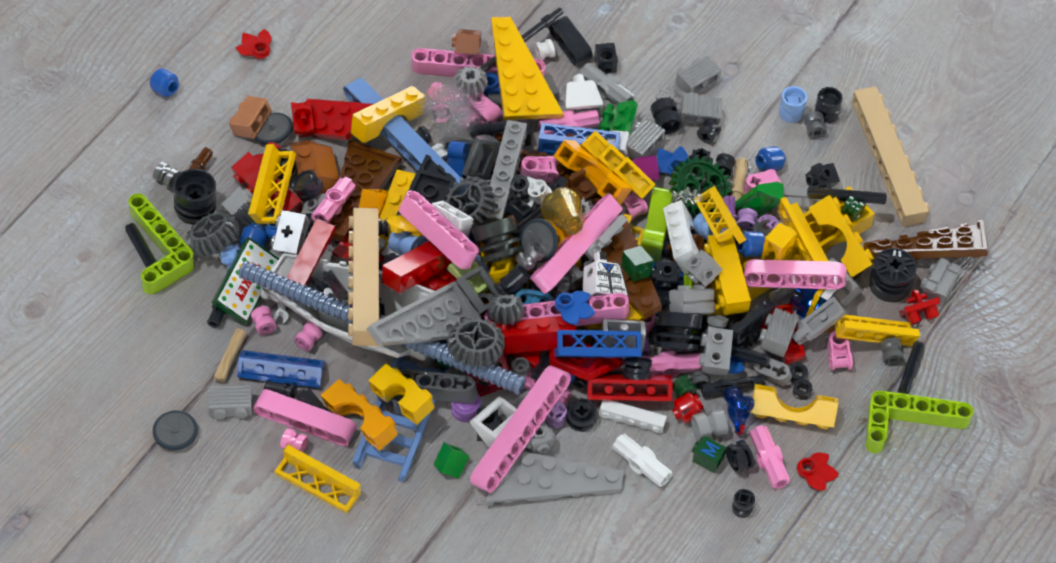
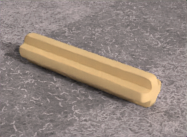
(230, 355)

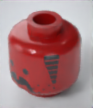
(687, 406)

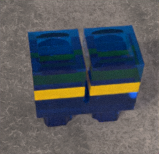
(810, 300)

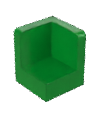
(451, 460)

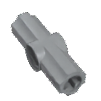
(607, 85)

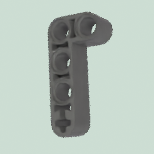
(459, 387)

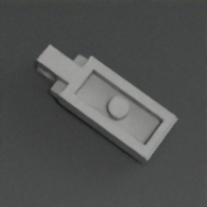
(604, 240)
(819, 321)

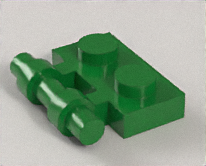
(622, 116)

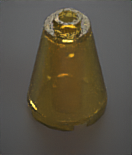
(563, 210)

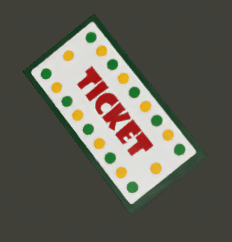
(237, 295)

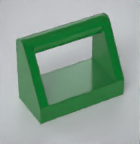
(769, 198)

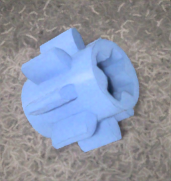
(229, 254)

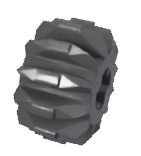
(506, 309)

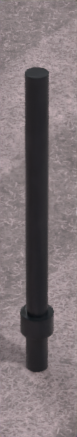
(546, 21)

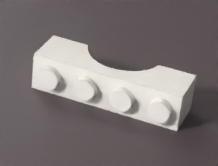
(679, 224)

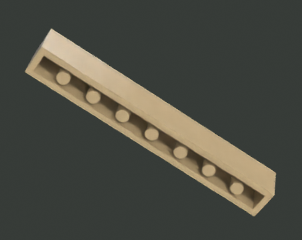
(890, 156)
(365, 275)

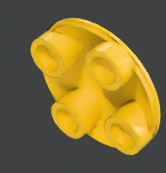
(400, 224)

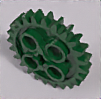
(683, 178)

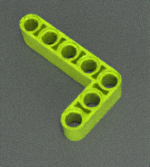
(656, 224)
(164, 241)
(910, 413)

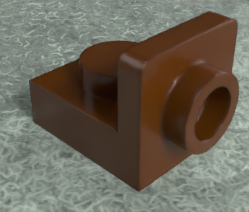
(581, 185)

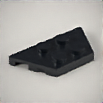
(432, 181)

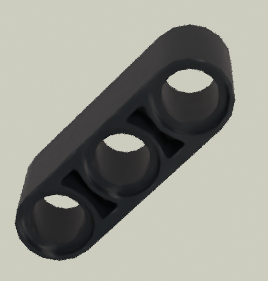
(570, 40)

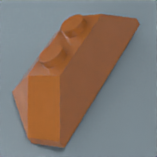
(318, 158)

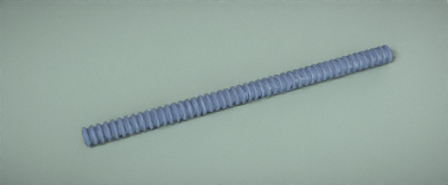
(331, 306)

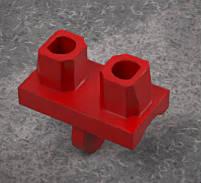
(302, 118)
(912, 311)

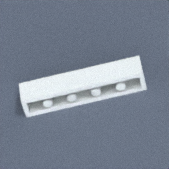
(632, 416)

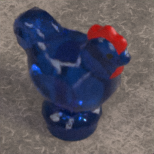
(738, 408)

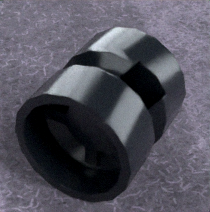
(829, 103)
(666, 115)

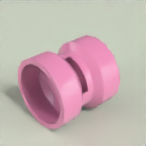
(264, 322)
(308, 336)
(291, 438)

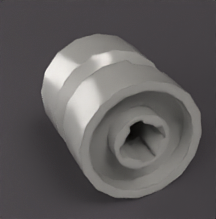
(711, 424)

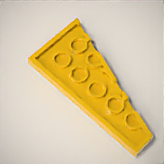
(520, 81)

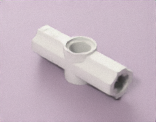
(642, 460)

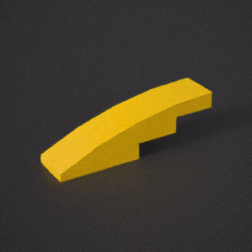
(618, 163)

